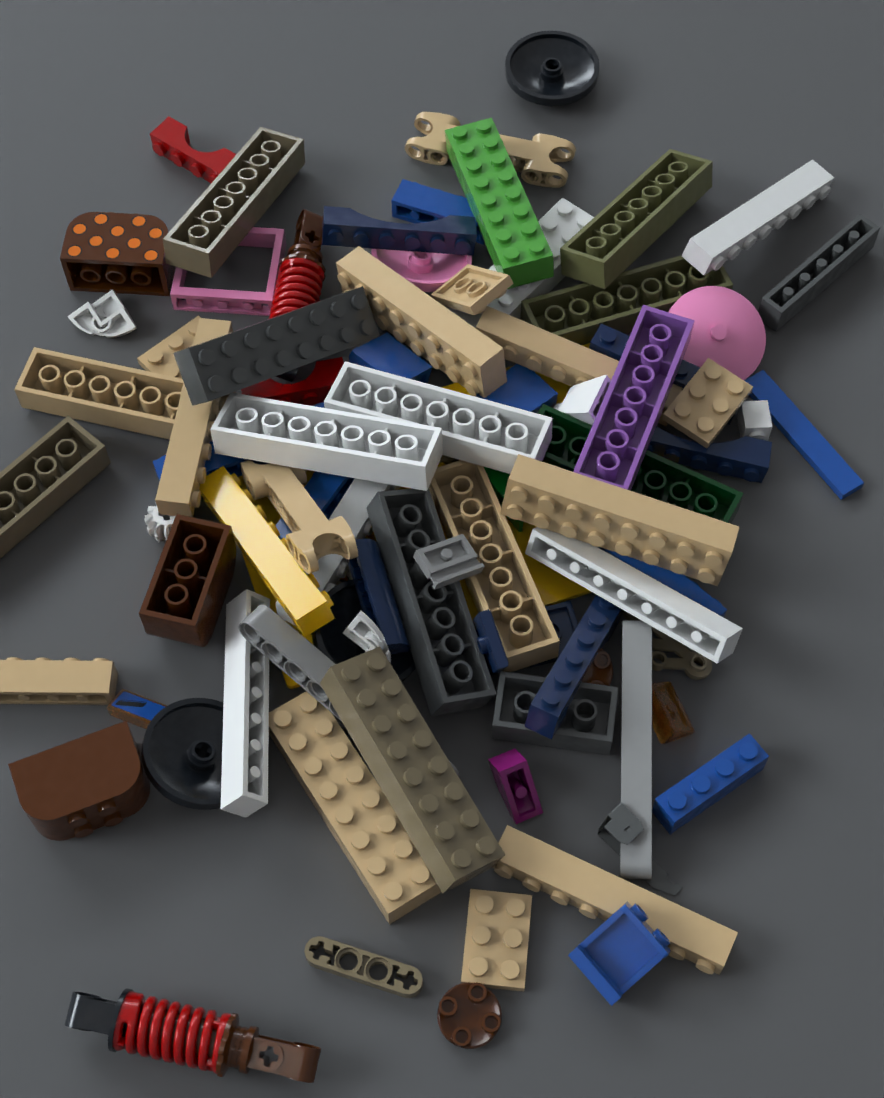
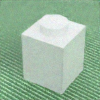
(755, 419)

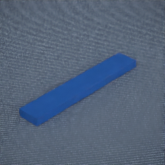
(805, 437)

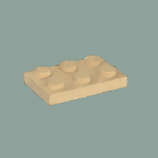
(472, 289)
(161, 357)
(707, 403)
(497, 939)

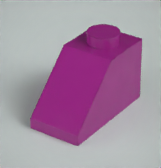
(516, 785)

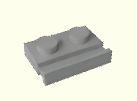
(448, 561)

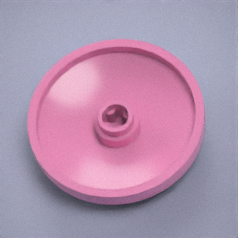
(423, 269)
(724, 329)

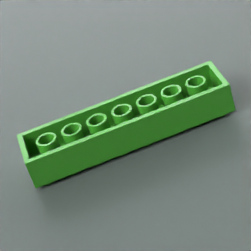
(499, 203)

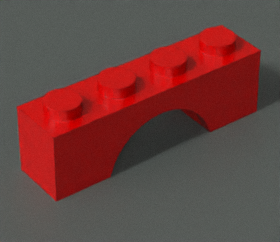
(173, 142)
(306, 392)

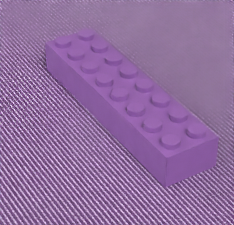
(635, 398)

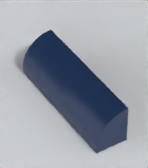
(377, 595)

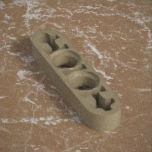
(361, 972)

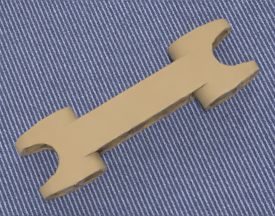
(531, 158)
(311, 530)

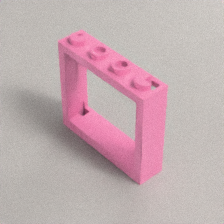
(234, 300)

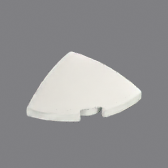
(104, 317)
(366, 634)

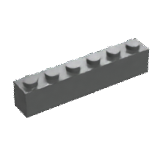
(818, 272)

